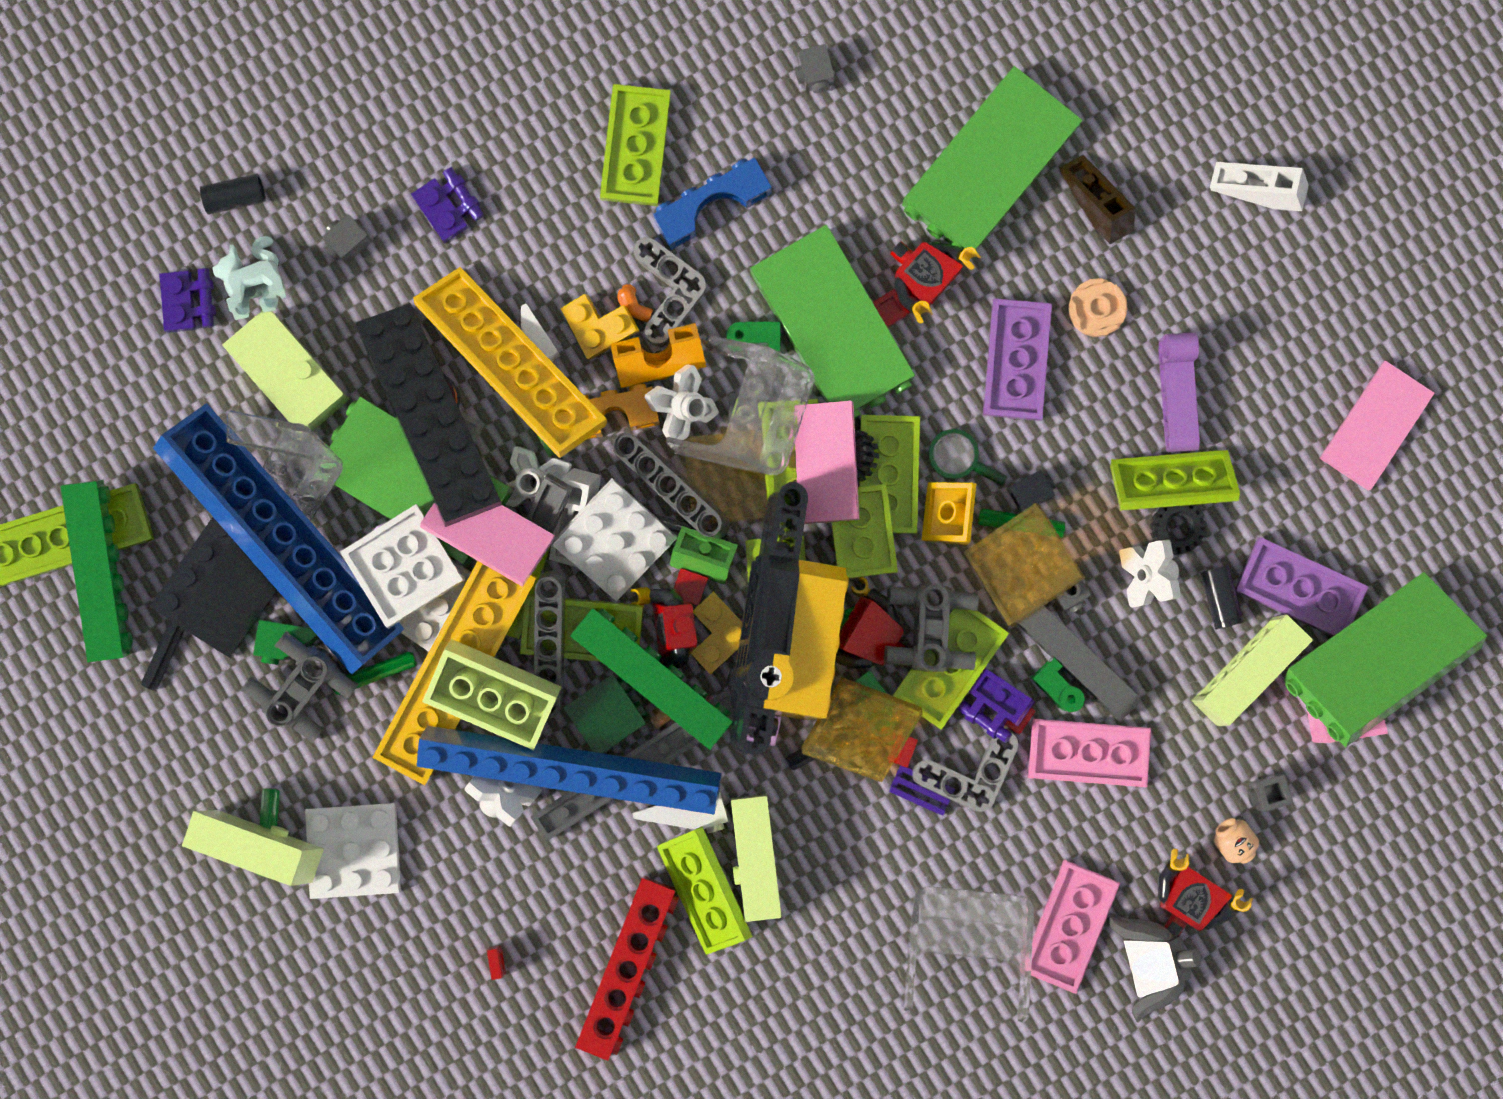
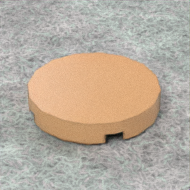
(1097, 307)

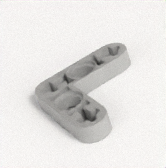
(679, 292)
(979, 782)

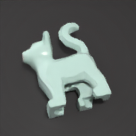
(251, 281)

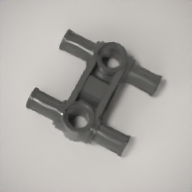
(931, 628)
(299, 687)

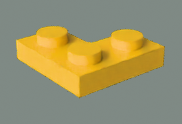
(597, 333)
(725, 633)

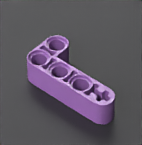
(1178, 391)

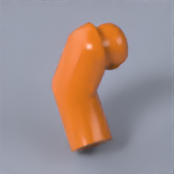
(627, 297)

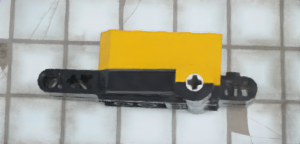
(786, 630)

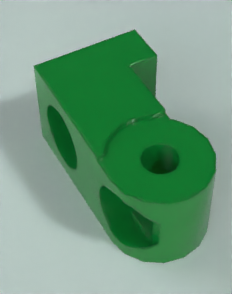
(757, 333)
(1056, 687)

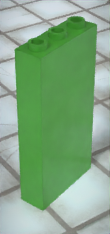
(991, 162)
(832, 322)
(382, 467)
(1384, 659)

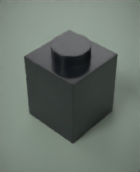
(1032, 490)

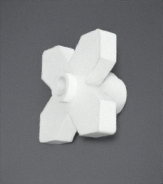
(682, 404)
(527, 467)
(1153, 573)
(502, 798)

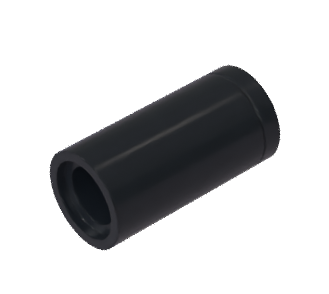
(232, 194)
(1221, 597)

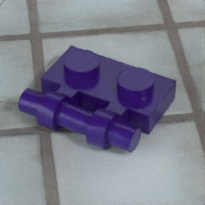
(439, 209)
(178, 300)
(1000, 697)

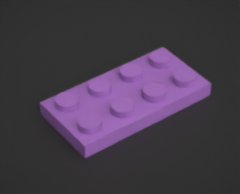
(1017, 359)
(1300, 588)

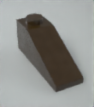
(1100, 200)

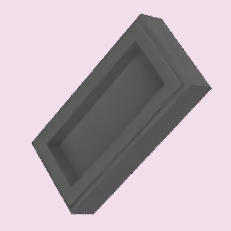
(549, 502)

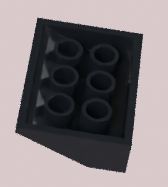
(215, 591)

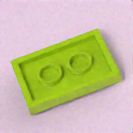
(867, 544)

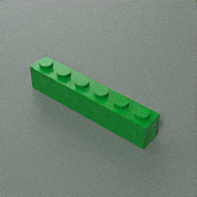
(96, 570)
(651, 678)

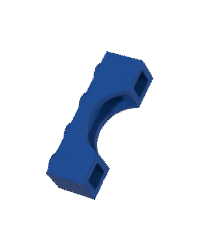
(742, 184)

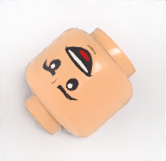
(1236, 841)

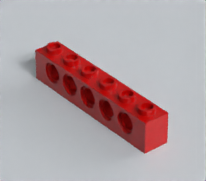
(592, 1038)

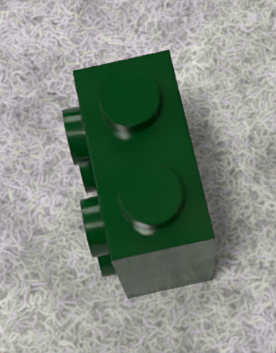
(606, 714)

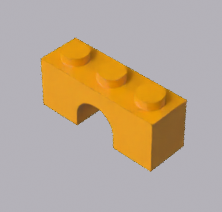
(638, 366)
(630, 403)

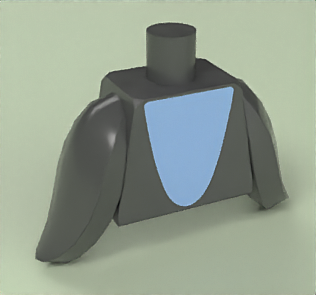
(1156, 962)

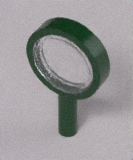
(956, 455)

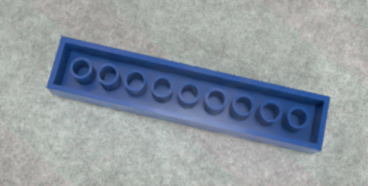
(275, 536)

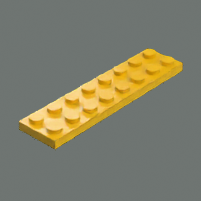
(510, 362)
(477, 620)

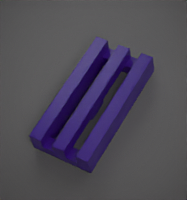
(897, 779)

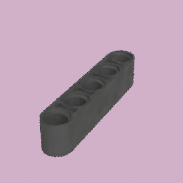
(658, 480)
(550, 630)
(1080, 663)

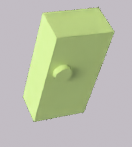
(285, 371)
(1252, 670)
(491, 694)
(253, 847)
(755, 858)

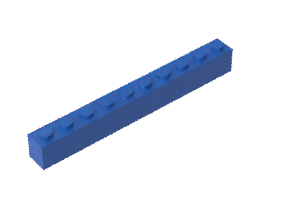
(569, 770)

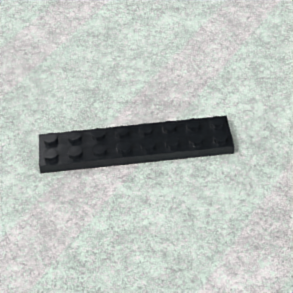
(428, 415)

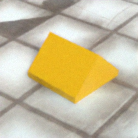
(949, 513)

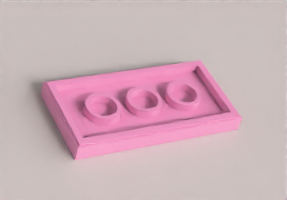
(1376, 425)
(828, 462)
(495, 539)
(1089, 752)
(1071, 925)

